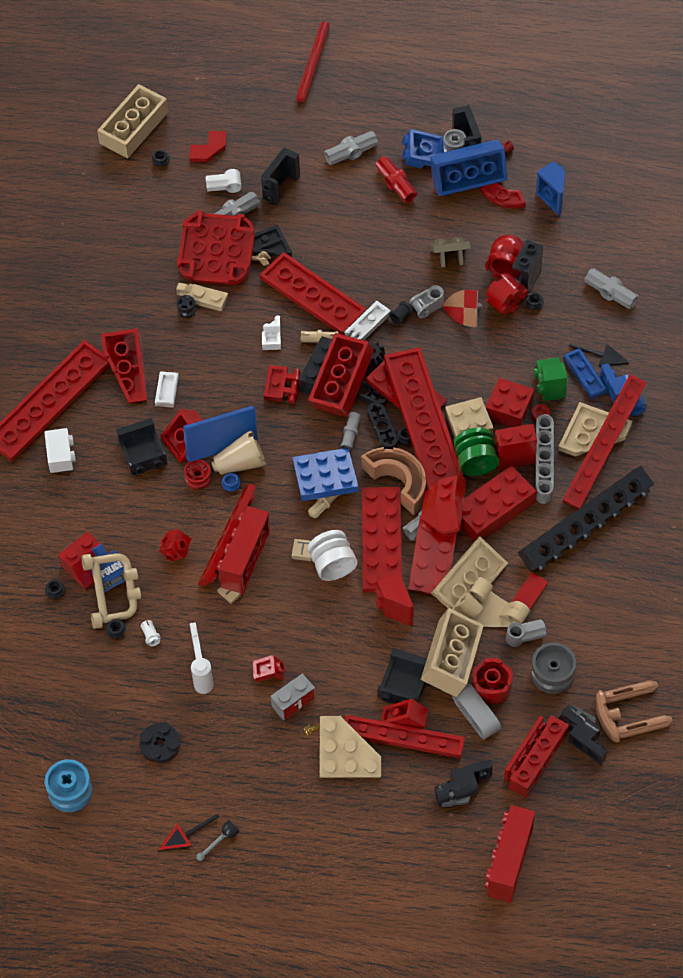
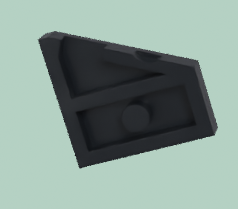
(271, 241)

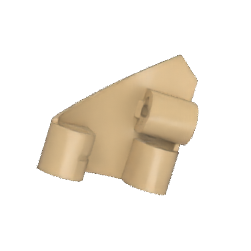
(488, 608)

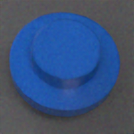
(231, 482)

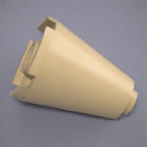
(239, 456)

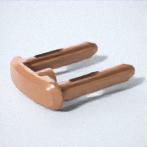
(607, 716)

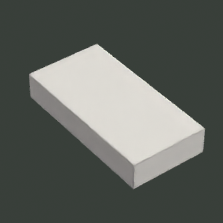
(166, 389)

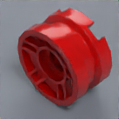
(200, 468)

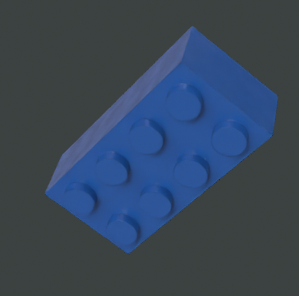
(468, 167)

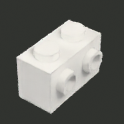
(59, 450)

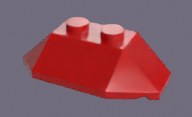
(444, 504)

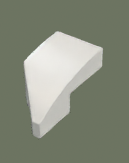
(271, 335)

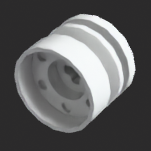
(332, 555)

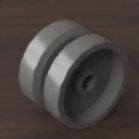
(553, 668)

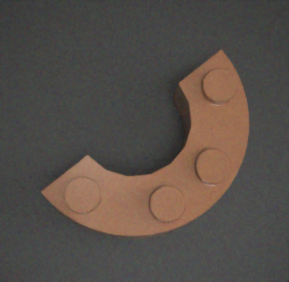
(403, 466)

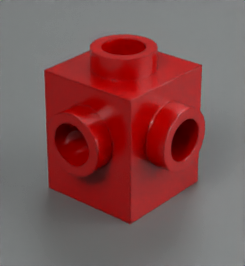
(175, 545)

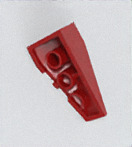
(126, 359)

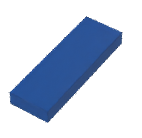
(585, 374)

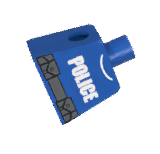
(111, 572)

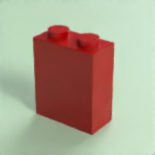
(516, 446)

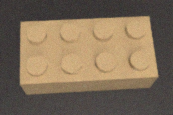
(133, 121)
(452, 652)

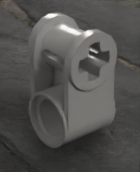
(426, 303)

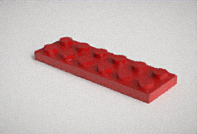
(312, 293)
(380, 535)

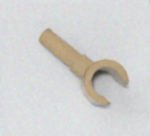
(262, 257)

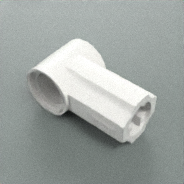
(228, 181)

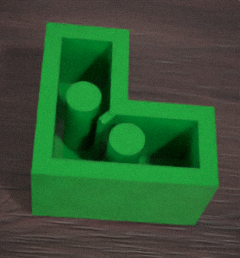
(551, 378)

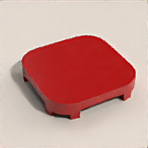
(216, 248)

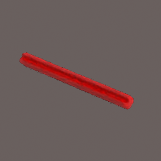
(312, 62)

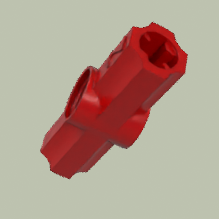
(396, 179)

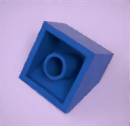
(551, 186)

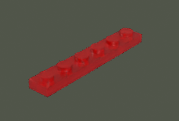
(209, 573)
(407, 736)

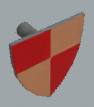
(463, 307)

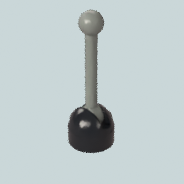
(229, 830)

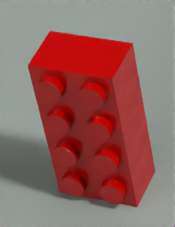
(341, 375)
(496, 504)
(244, 549)
(509, 853)

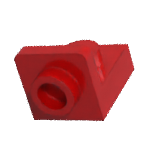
(268, 668)

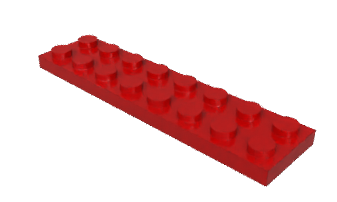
(50, 398)
(422, 415)

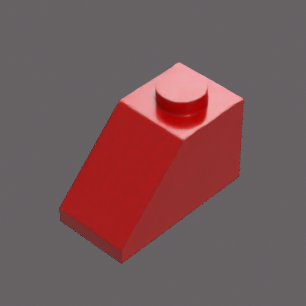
(406, 713)

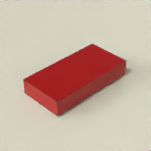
(531, 590)

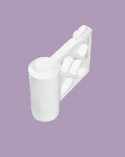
(200, 667)

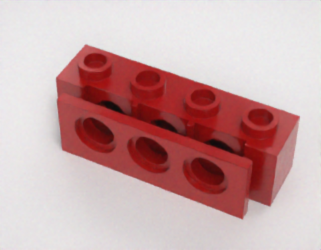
(542, 752)

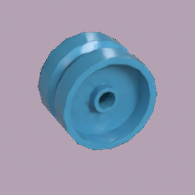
(68, 785)

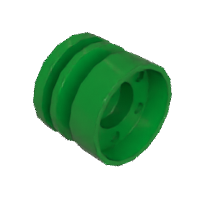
(476, 451)

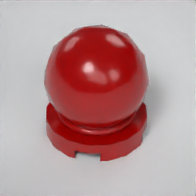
(502, 256)

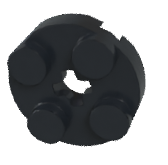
(156, 732)

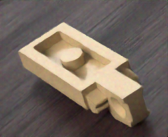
(204, 296)

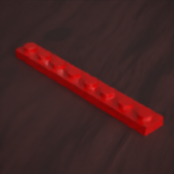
(604, 442)

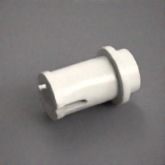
(151, 635)

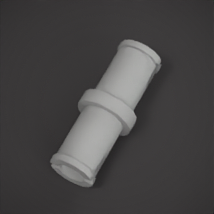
(350, 430)

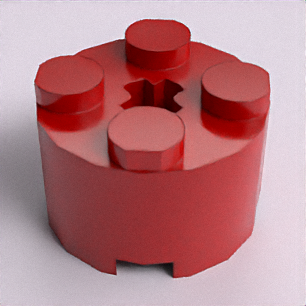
(506, 294)
(492, 680)

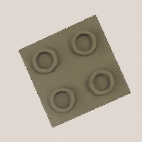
(457, 243)

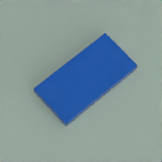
(217, 433)

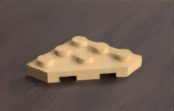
(584, 429)
(345, 751)

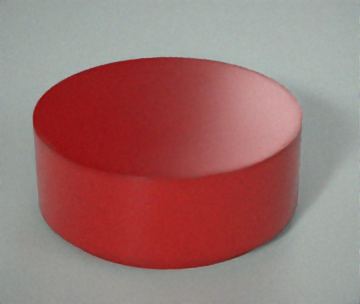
(539, 410)

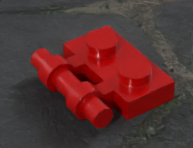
(276, 382)

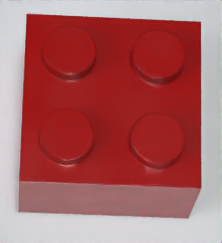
(509, 403)

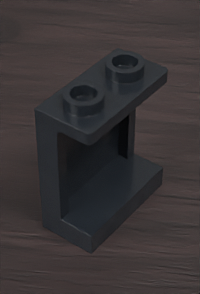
(464, 120)
(283, 166)
(529, 264)
(141, 446)
(402, 677)

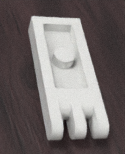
(368, 321)

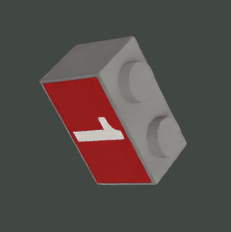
(293, 697)

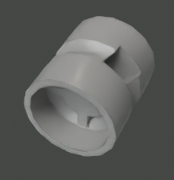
(453, 140)

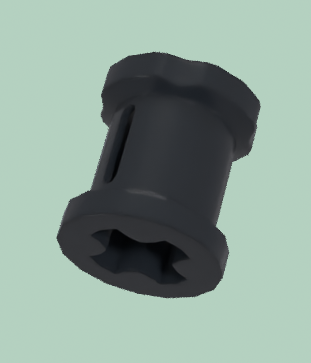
(400, 312)

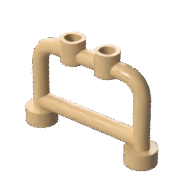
(130, 575)

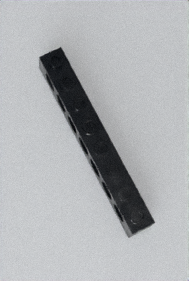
(531, 553)

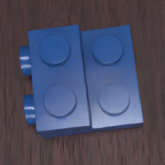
(419, 147)

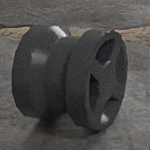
(188, 302)

